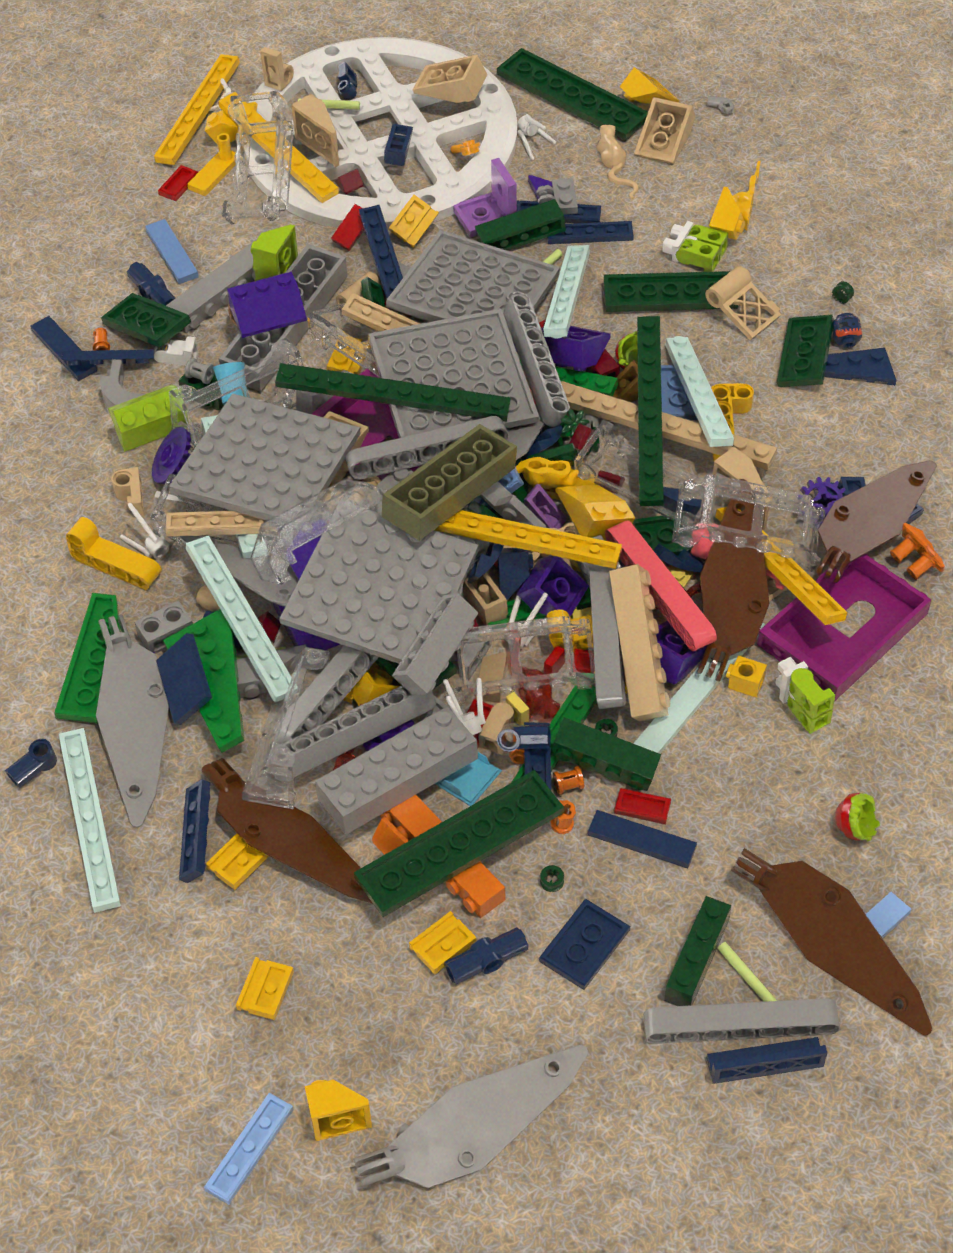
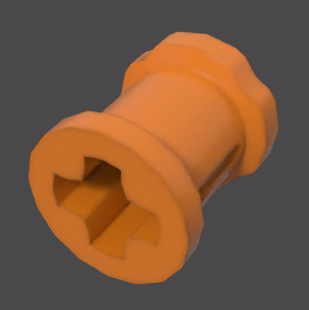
(568, 780)
(566, 820)

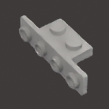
(509, 506)

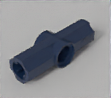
(149, 286)
(486, 955)

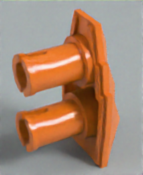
(917, 541)

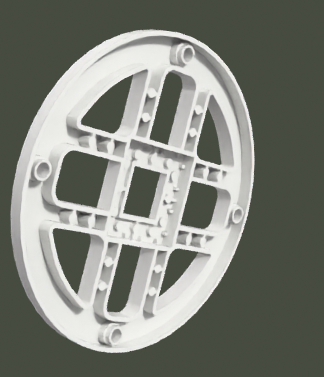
(493, 115)

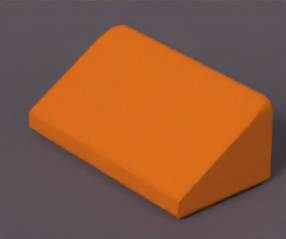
(387, 837)

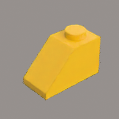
(727, 215)

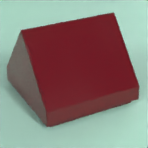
(350, 181)
(581, 436)
(613, 478)
(270, 625)

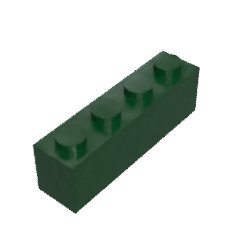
(522, 226)
(605, 754)
(697, 952)

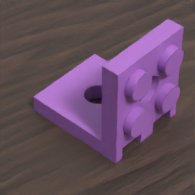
(493, 205)

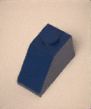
(513, 569)

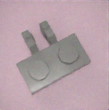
(563, 192)

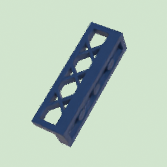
(766, 1060)

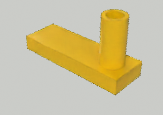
(215, 169)

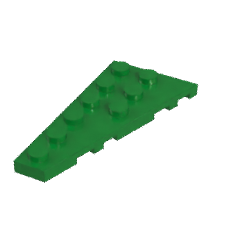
(219, 662)
(83, 679)

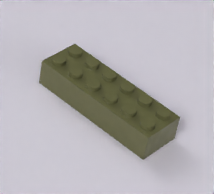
(448, 482)

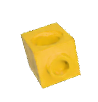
(746, 676)

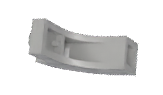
(112, 386)

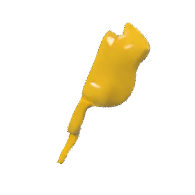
(745, 199)
(547, 473)

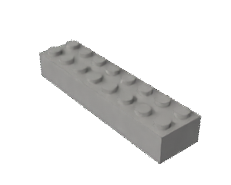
(318, 278)

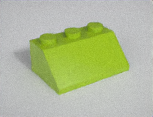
(274, 252)
(144, 418)

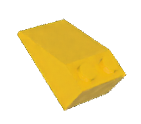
(594, 509)

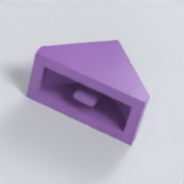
(544, 508)

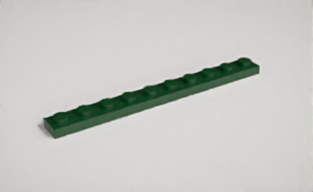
(392, 392)
(650, 412)

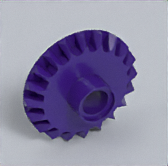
(171, 454)

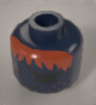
(847, 330)

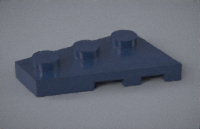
(862, 364)

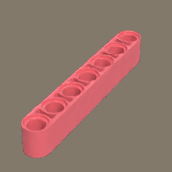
(665, 589)

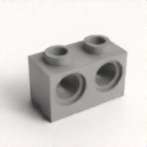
(161, 624)

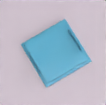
(471, 780)

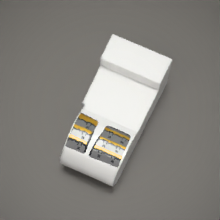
(177, 351)

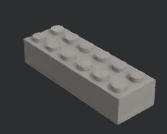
(396, 770)

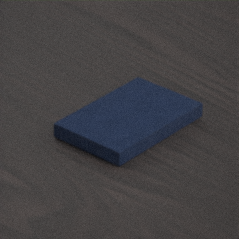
(184, 679)
(584, 944)

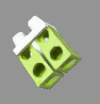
(696, 245)
(804, 695)

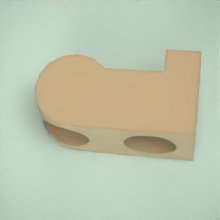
(499, 716)

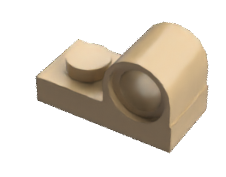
(275, 72)
(128, 487)

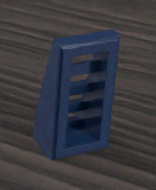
(398, 145)

